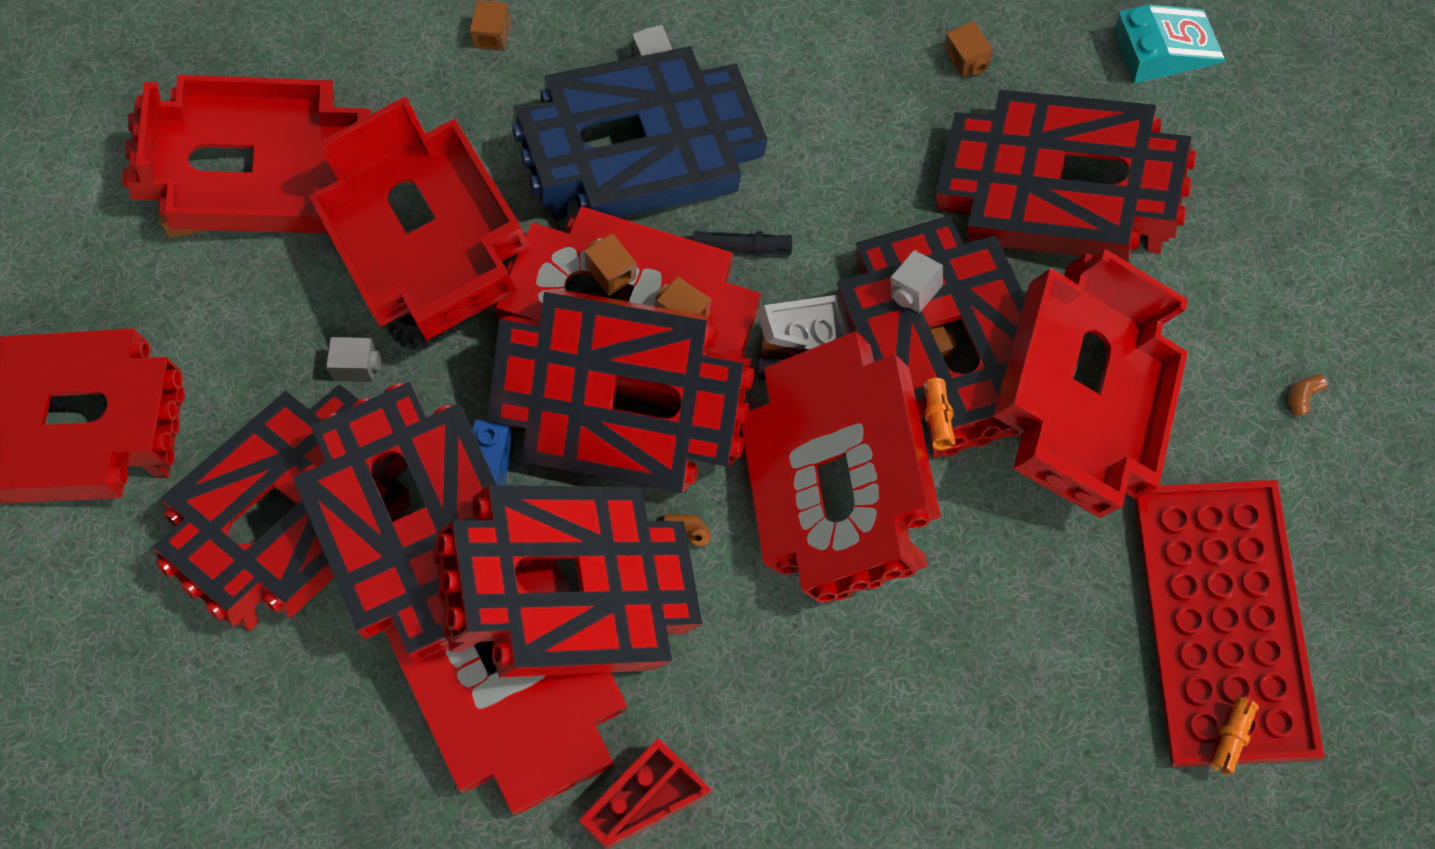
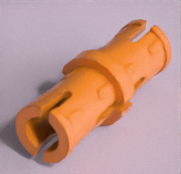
(938, 413)
(1234, 736)

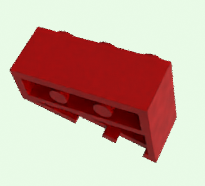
(643, 796)

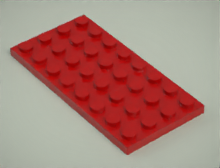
(1227, 621)

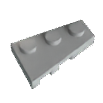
(804, 322)

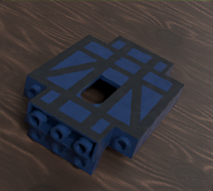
(692, 124)

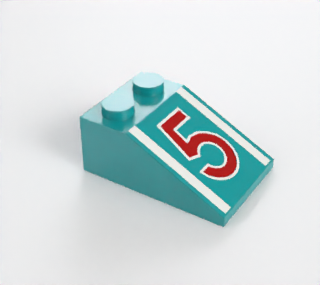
(1165, 41)

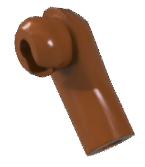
(1301, 391)
(696, 530)

